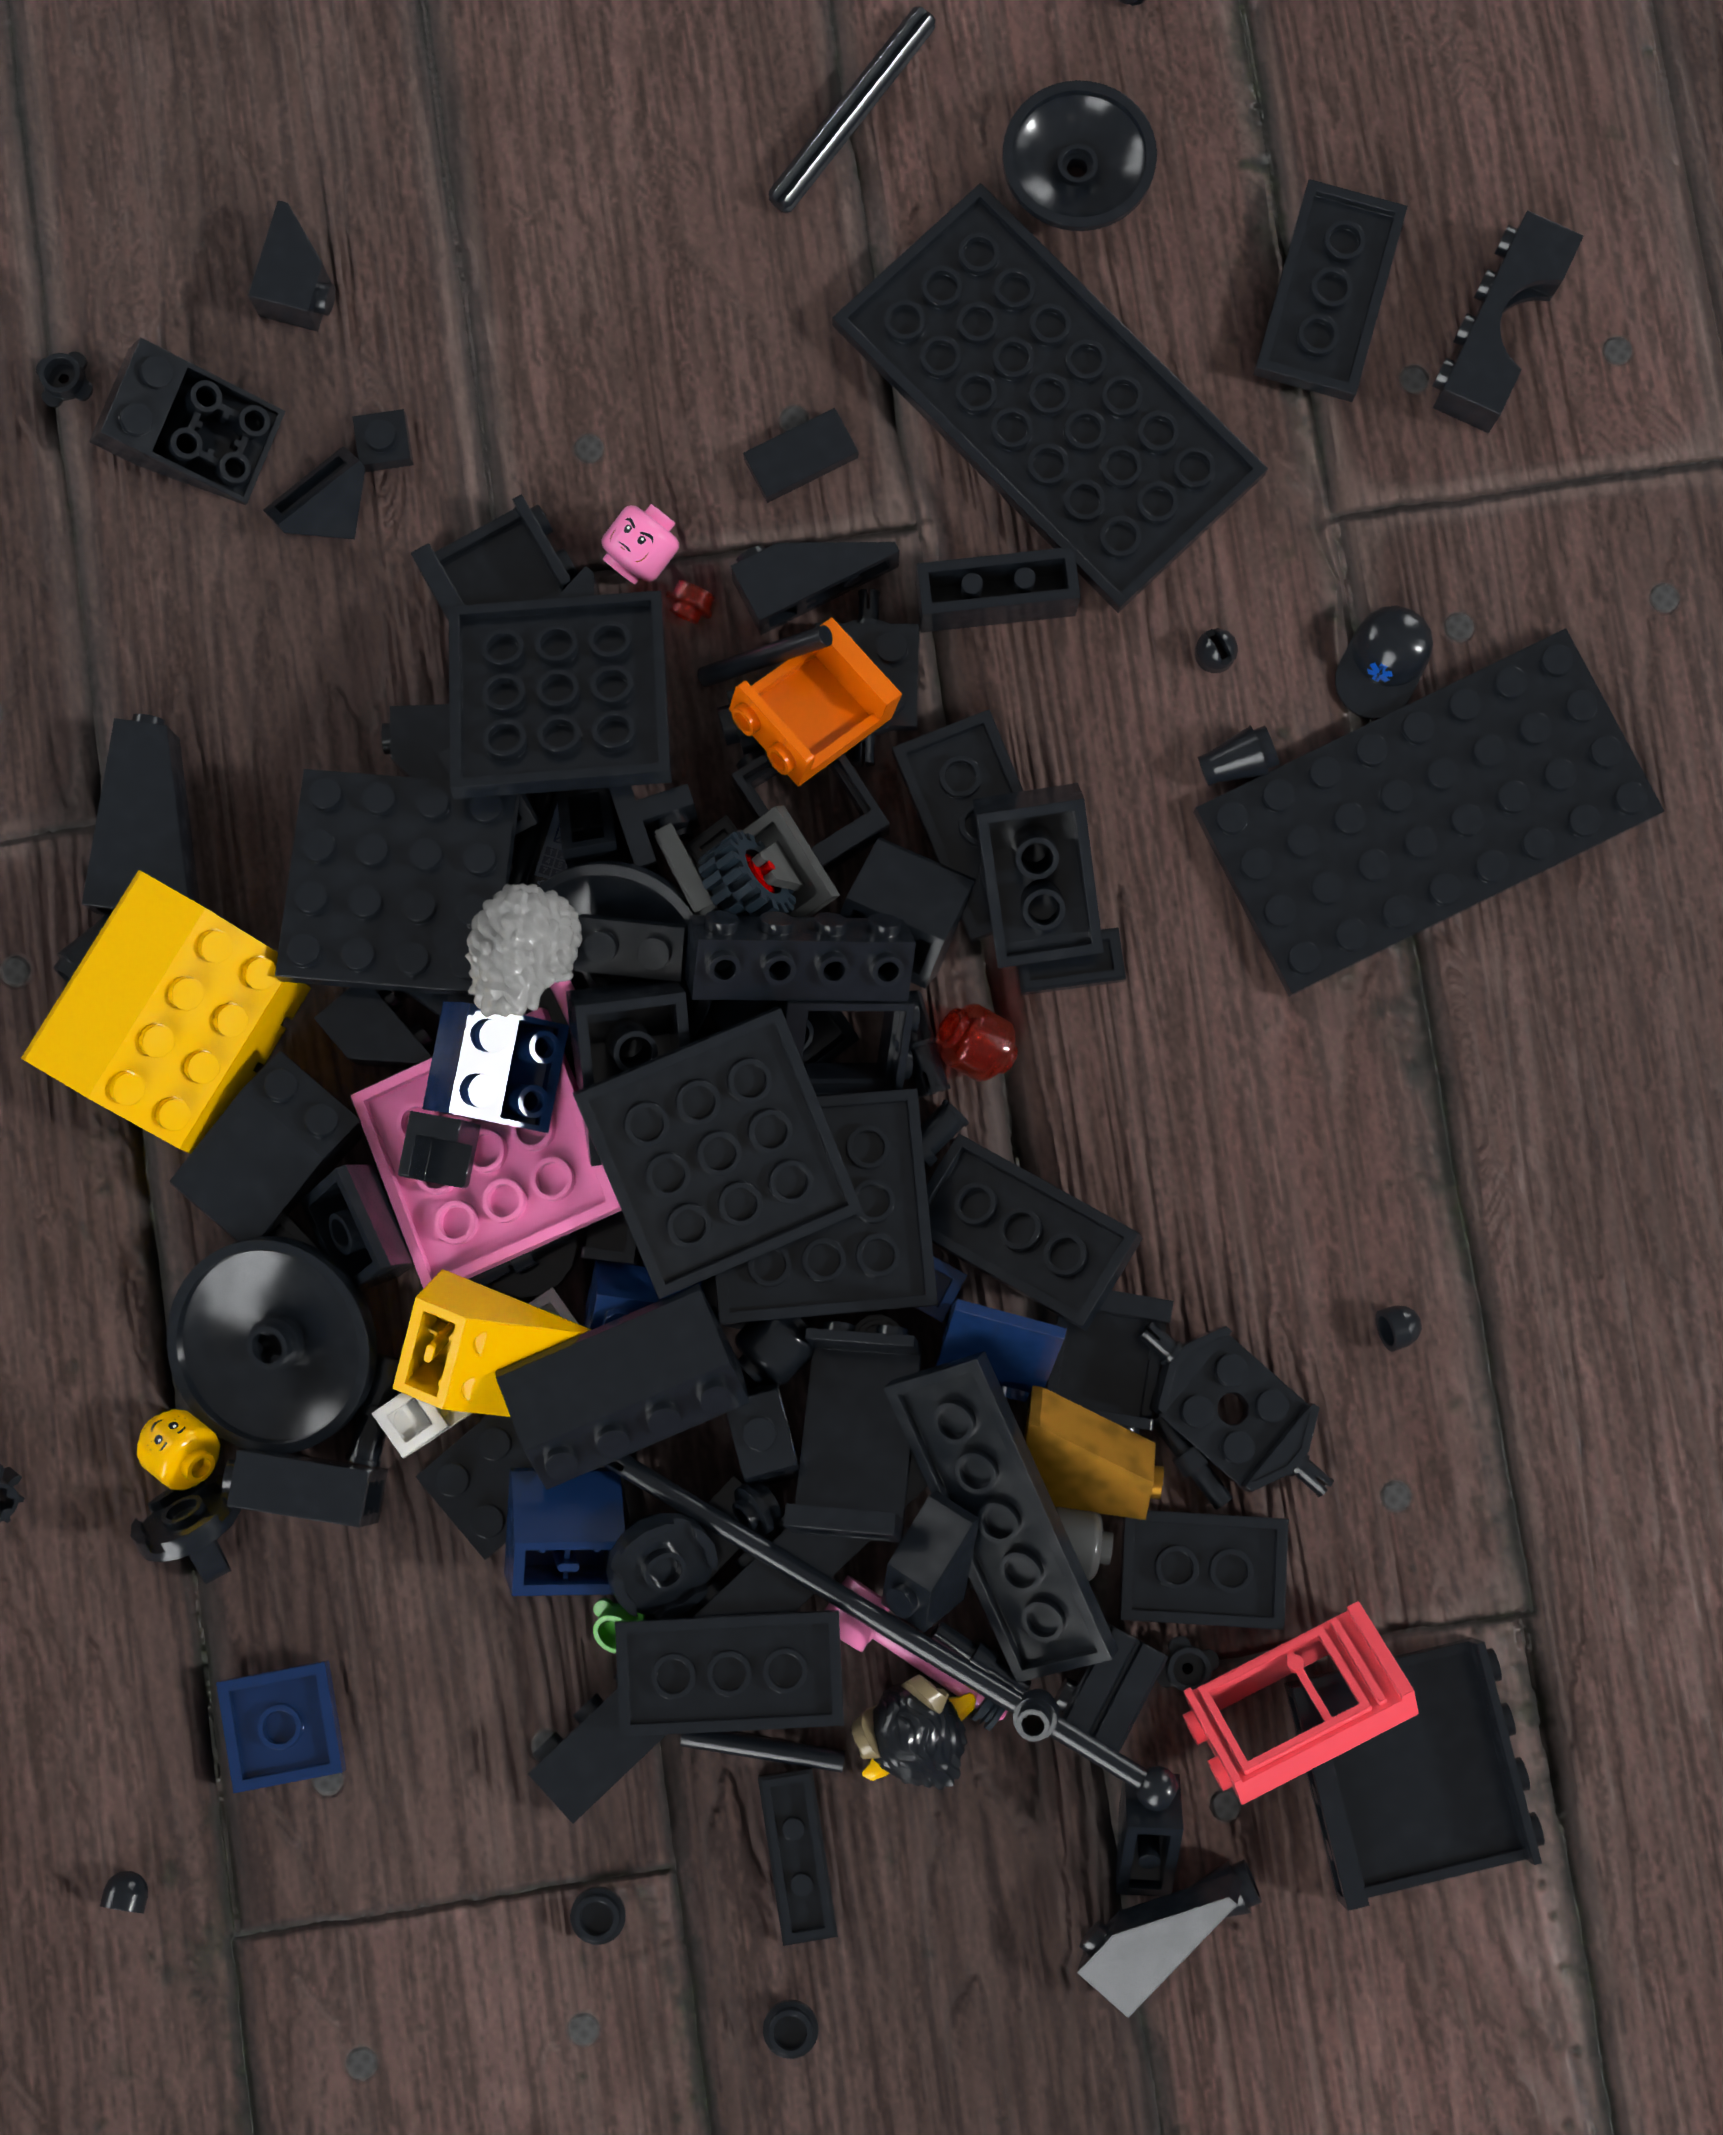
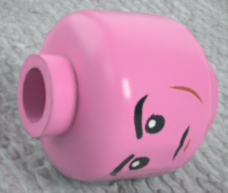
(640, 543)

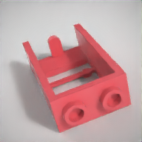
(1366, 1666)

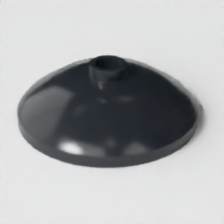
(1086, 129)

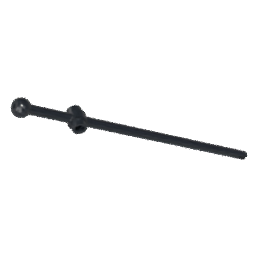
(1033, 1712)

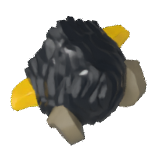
(914, 1734)

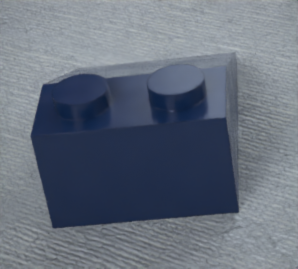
(1016, 1346)

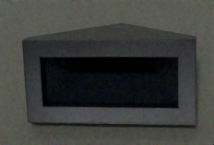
(324, 500)

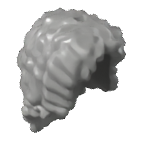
(521, 948)

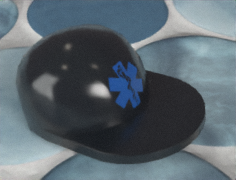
(1383, 662)

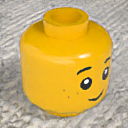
(178, 1449)

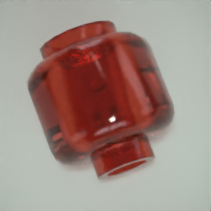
(977, 1042)

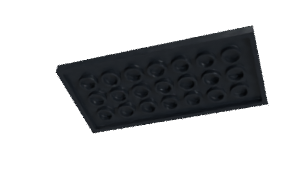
(1049, 396)
(1427, 811)

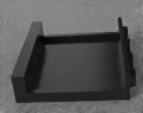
(1428, 1793)

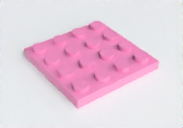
(521, 1184)

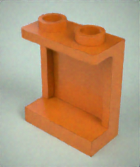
(815, 706)

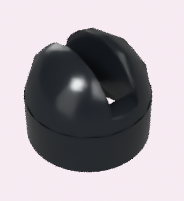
(1208, 655)
(1398, 1326)
(125, 1892)

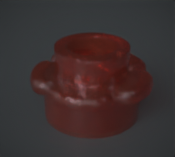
(690, 602)

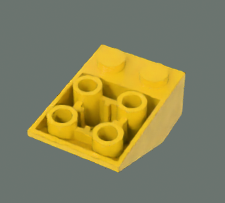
(466, 1334)

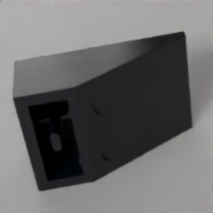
(186, 423)

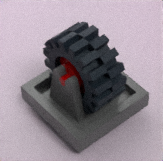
(766, 870)

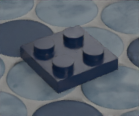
(281, 1726)

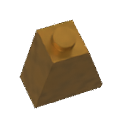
(1090, 1459)

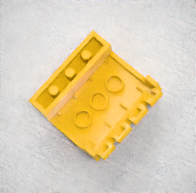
(166, 1015)

